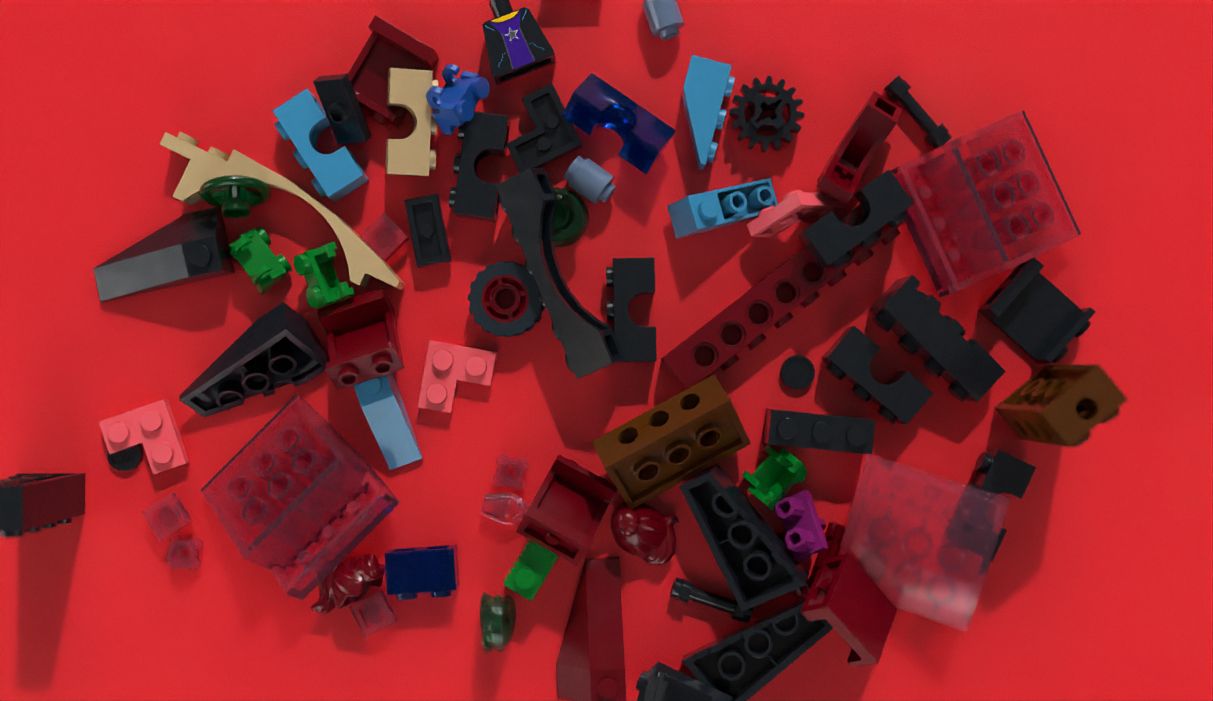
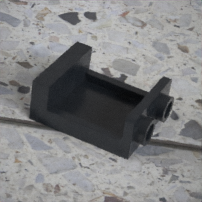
(668, 684)

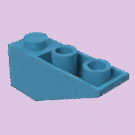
(702, 98)
(720, 207)

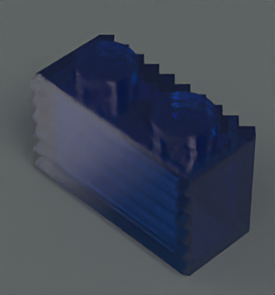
(422, 570)

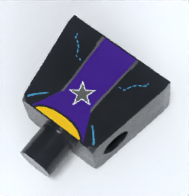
(515, 42)

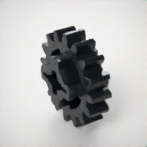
(758, 103)

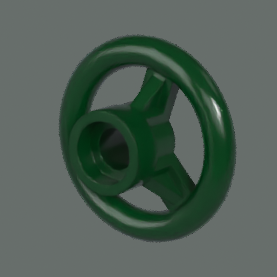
(235, 200)

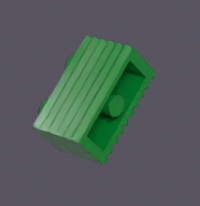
(530, 569)

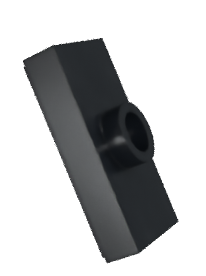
(342, 108)
(428, 230)

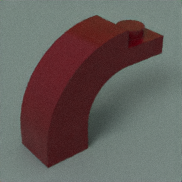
(858, 148)

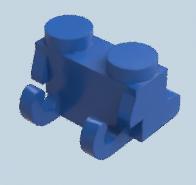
(457, 98)

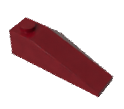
(593, 647)

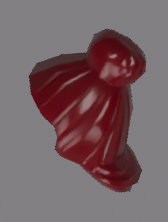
(644, 533)

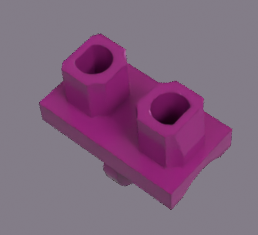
(802, 525)

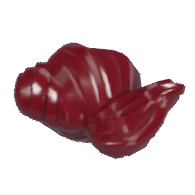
(348, 582)

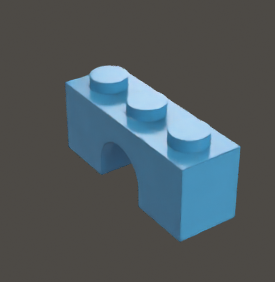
(302, 122)

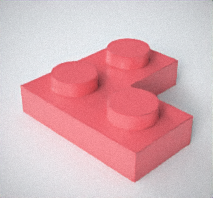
(794, 208)
(447, 365)
(154, 428)

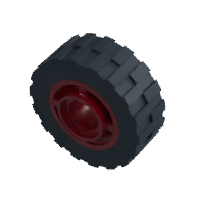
(486, 293)

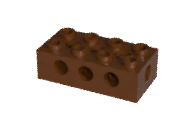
(1062, 404)
(671, 442)

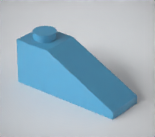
(388, 420)

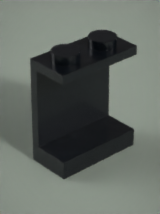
(1036, 313)

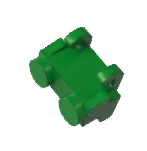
(258, 259)
(321, 276)
(775, 476)

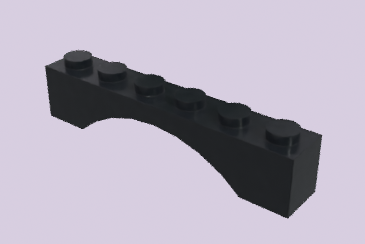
(531, 209)

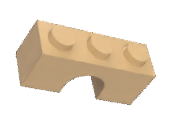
(413, 154)

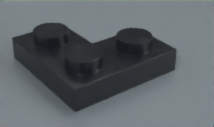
(553, 133)

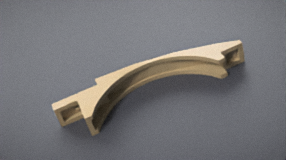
(208, 165)

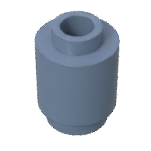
(663, 18)
(590, 180)

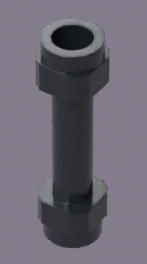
(936, 134)
(683, 590)

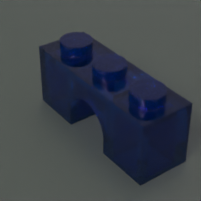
(601, 105)

